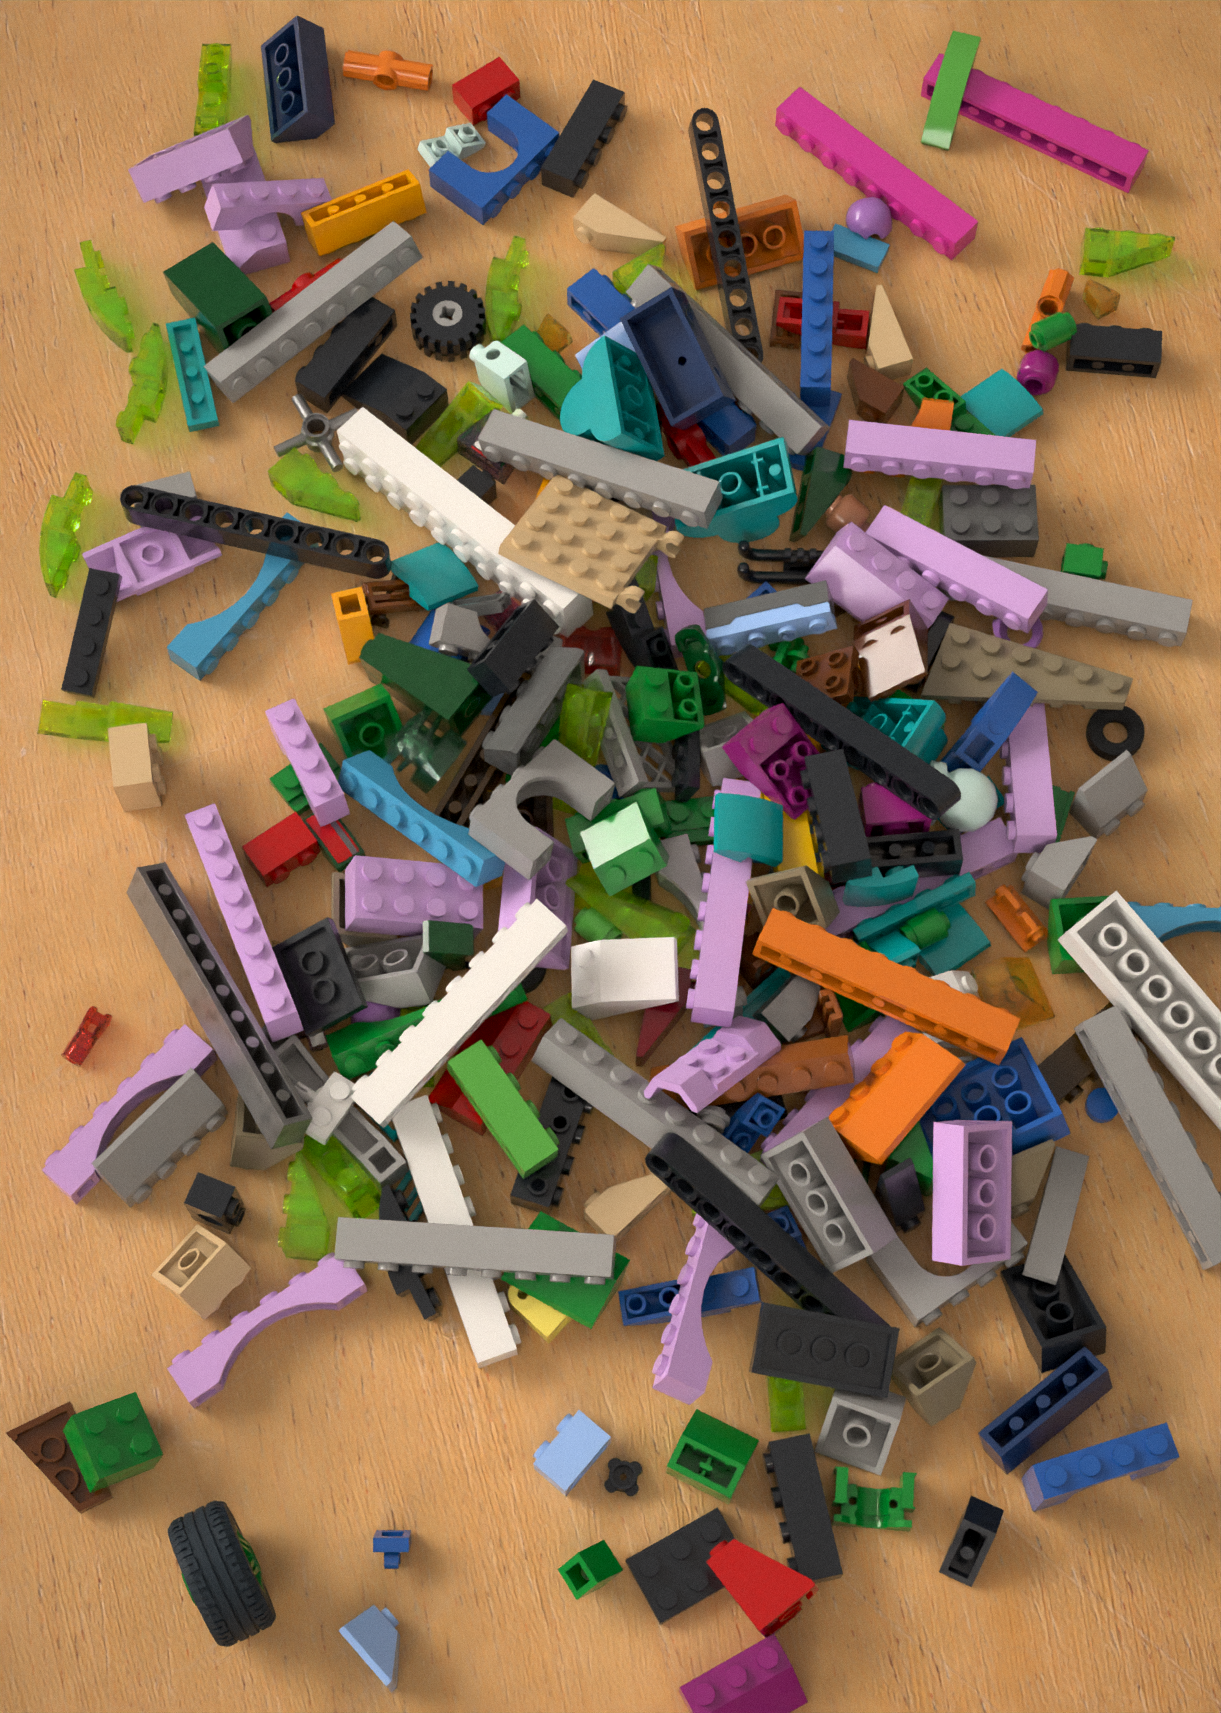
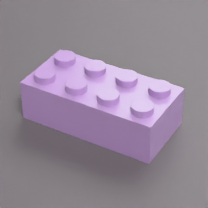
(401, 894)

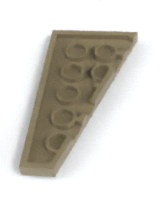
(976, 664)

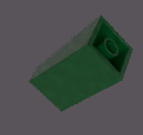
(217, 296)
(426, 680)

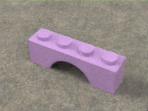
(235, 204)
(308, 762)

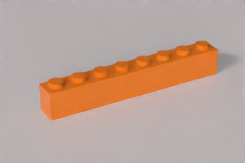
(886, 986)

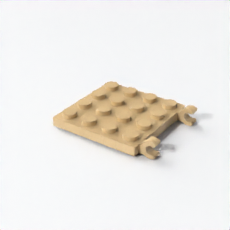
(587, 543)

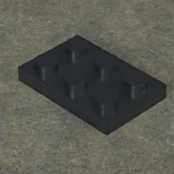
(319, 977)
(675, 1568)

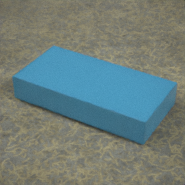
(859, 251)

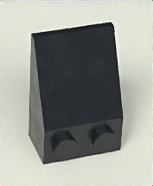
(398, 396)
(1054, 1317)

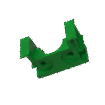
(872, 1504)

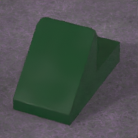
(448, 942)

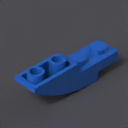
(991, 725)
(721, 1294)

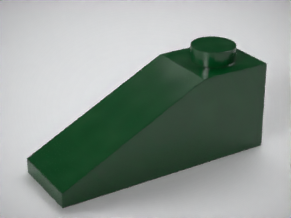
(820, 485)

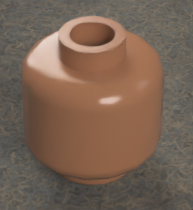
(845, 510)

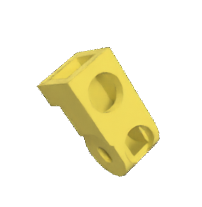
(537, 1315)

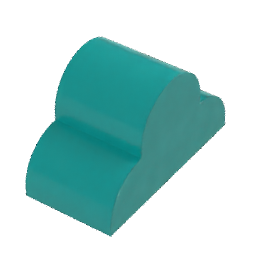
(614, 402)
(754, 488)
(906, 721)

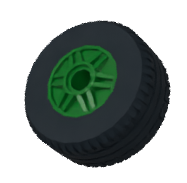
(221, 1573)

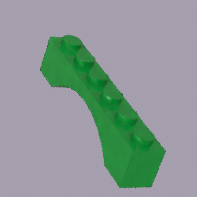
(363, 1043)

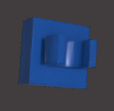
(392, 1543)

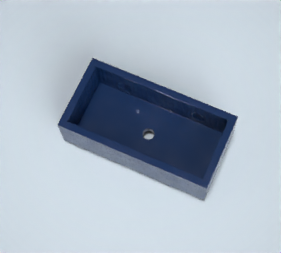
(662, 335)

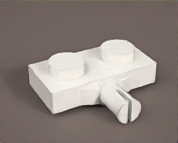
(327, 1105)

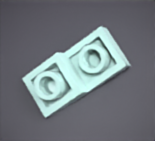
(459, 140)

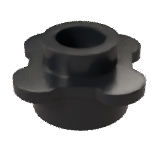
(628, 1485)

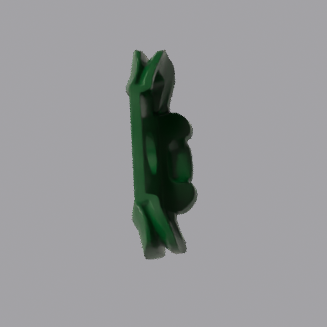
(697, 647)

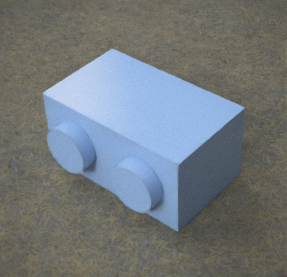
(571, 1451)

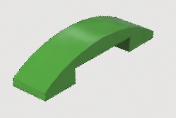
(950, 90)

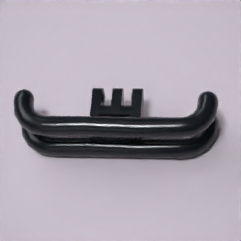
(795, 564)

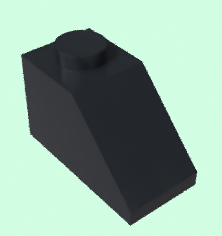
(971, 1541)

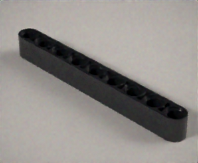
(724, 227)
(265, 542)
(839, 729)
(753, 1231)

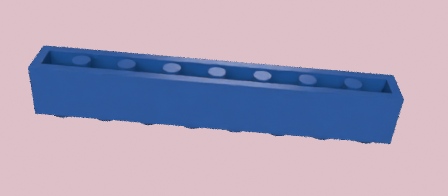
(603, 306)

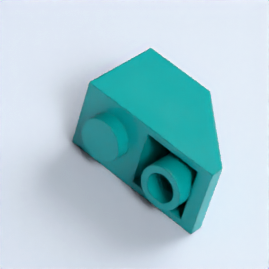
(897, 949)

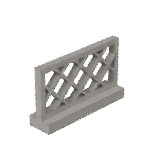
(619, 749)

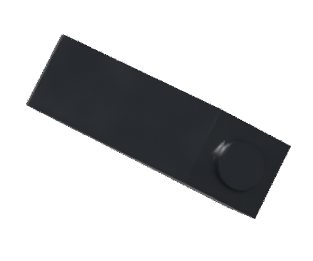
(901, 1197)

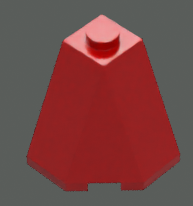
(760, 1585)

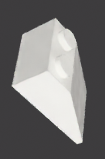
(623, 975)

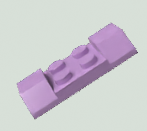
(150, 558)
(717, 1063)

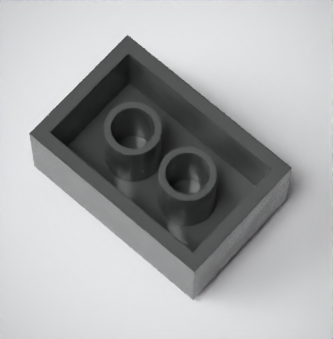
(990, 519)

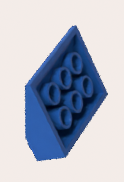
(1001, 1093)

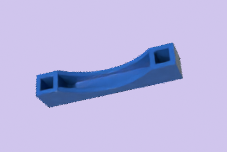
(817, 318)

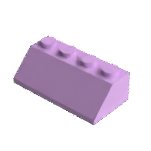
(194, 160)
(261, 240)
(871, 579)
(551, 891)
(971, 1191)

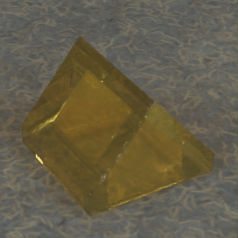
(554, 334)

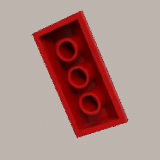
(515, 1038)

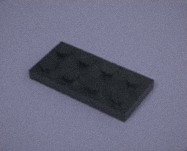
(824, 1350)

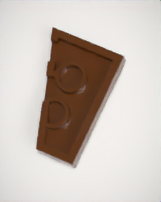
(49, 1450)

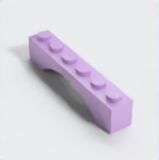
(673, 605)
(72, 1166)
(685, 1360)
(206, 1368)

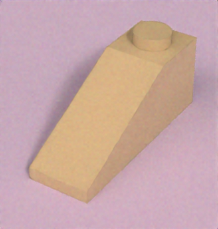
(613, 229)
(886, 344)
(624, 1205)

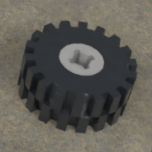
(443, 335)

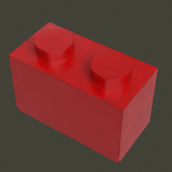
(484, 89)
(281, 850)

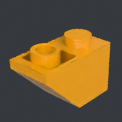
(352, 622)

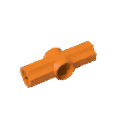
(388, 70)
(1051, 300)

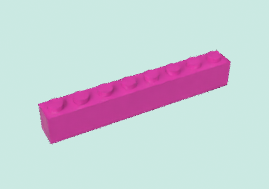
(1046, 128)
(875, 173)

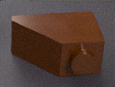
(873, 393)
(752, 968)

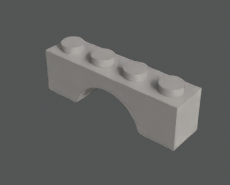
(459, 632)

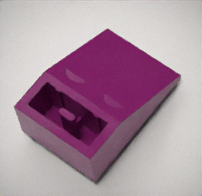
(771, 757)

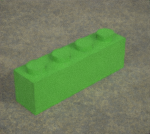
(503, 1108)

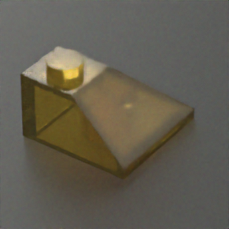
(1015, 987)

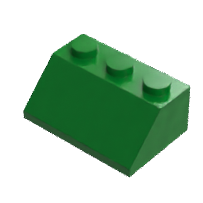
(574, 1299)

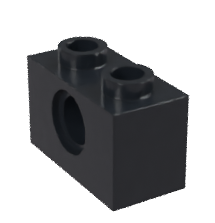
(215, 1203)

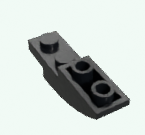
(639, 638)
(404, 1281)

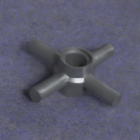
(320, 442)

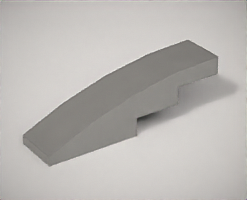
(1055, 1215)

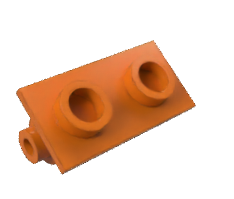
(1017, 917)

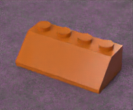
(769, 237)
(894, 1096)

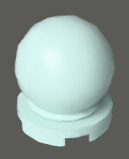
(977, 799)

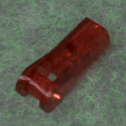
(84, 1040)

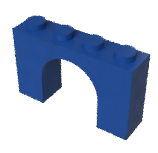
(486, 192)
(1132, 1455)

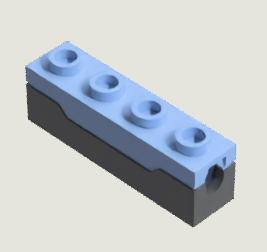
(771, 618)

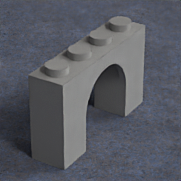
(553, 773)
(925, 1294)

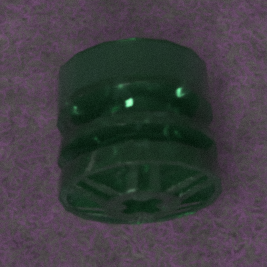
(424, 750)

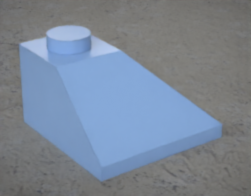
(377, 1642)

